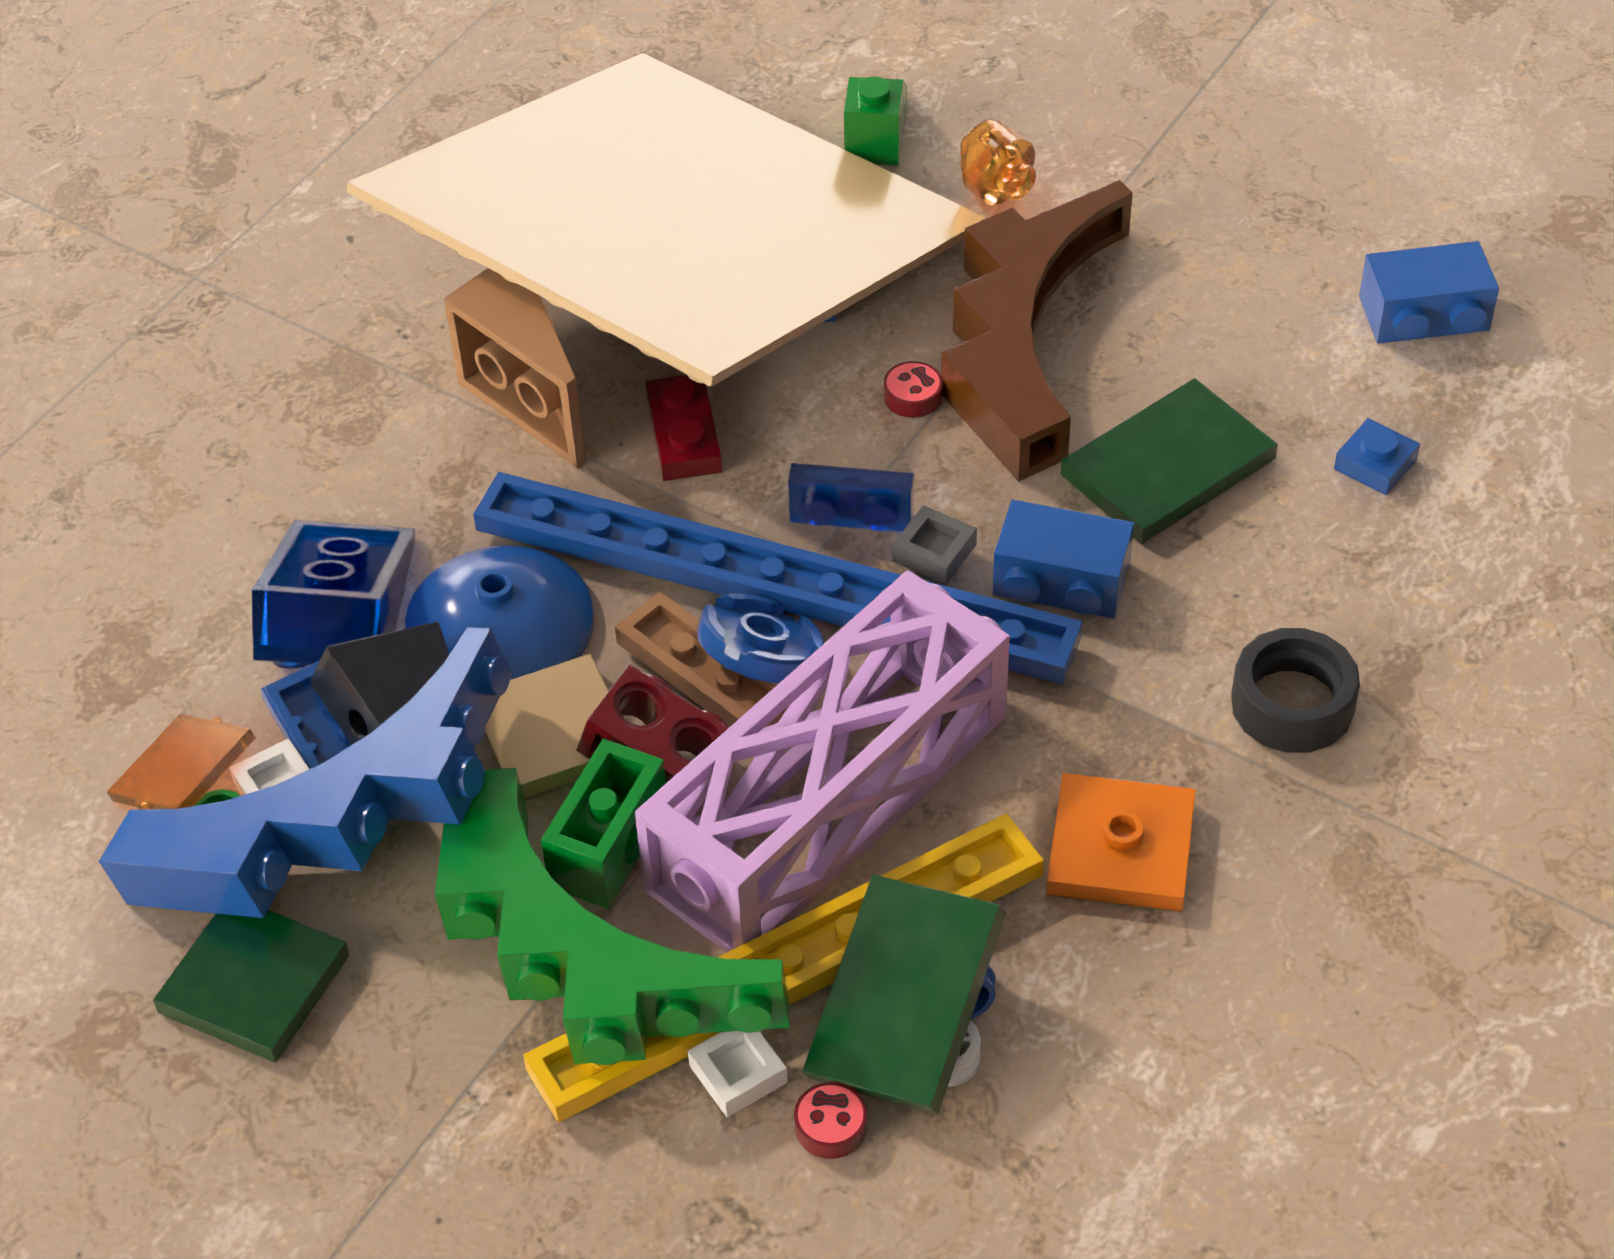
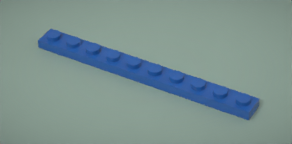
(742, 564)

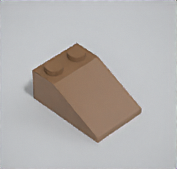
(515, 361)

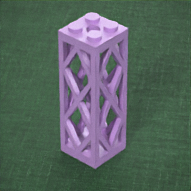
(930, 641)

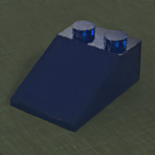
(328, 589)

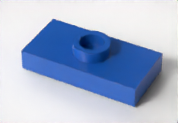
(304, 717)

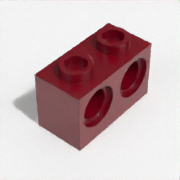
(669, 721)

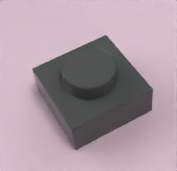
(934, 544)

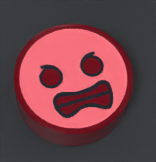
(913, 389)
(830, 1120)

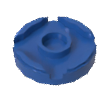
(756, 636)

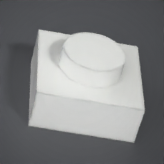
(268, 768)
(737, 1069)

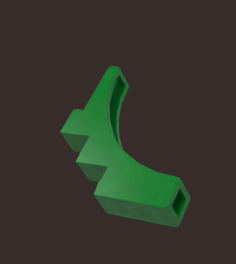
(552, 947)

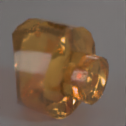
(1000, 171)

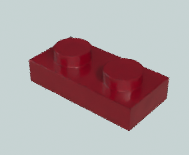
(683, 428)

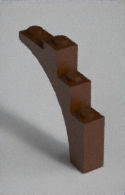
(1015, 271)

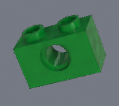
(595, 831)

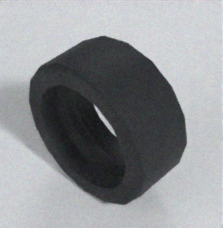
(1306, 653)

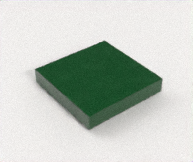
(252, 980)

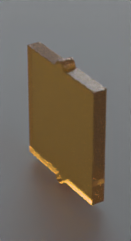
(181, 764)

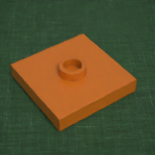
(1121, 842)

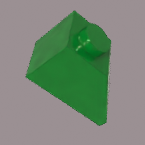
(875, 118)

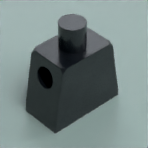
(377, 675)

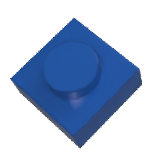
(1376, 456)

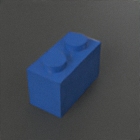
(1428, 292)
(1062, 558)

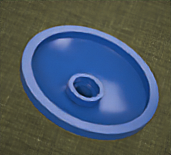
(521, 593)

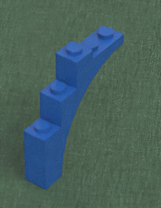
(240, 850)

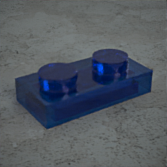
(850, 497)

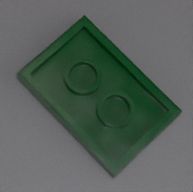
(1168, 459)
(905, 993)

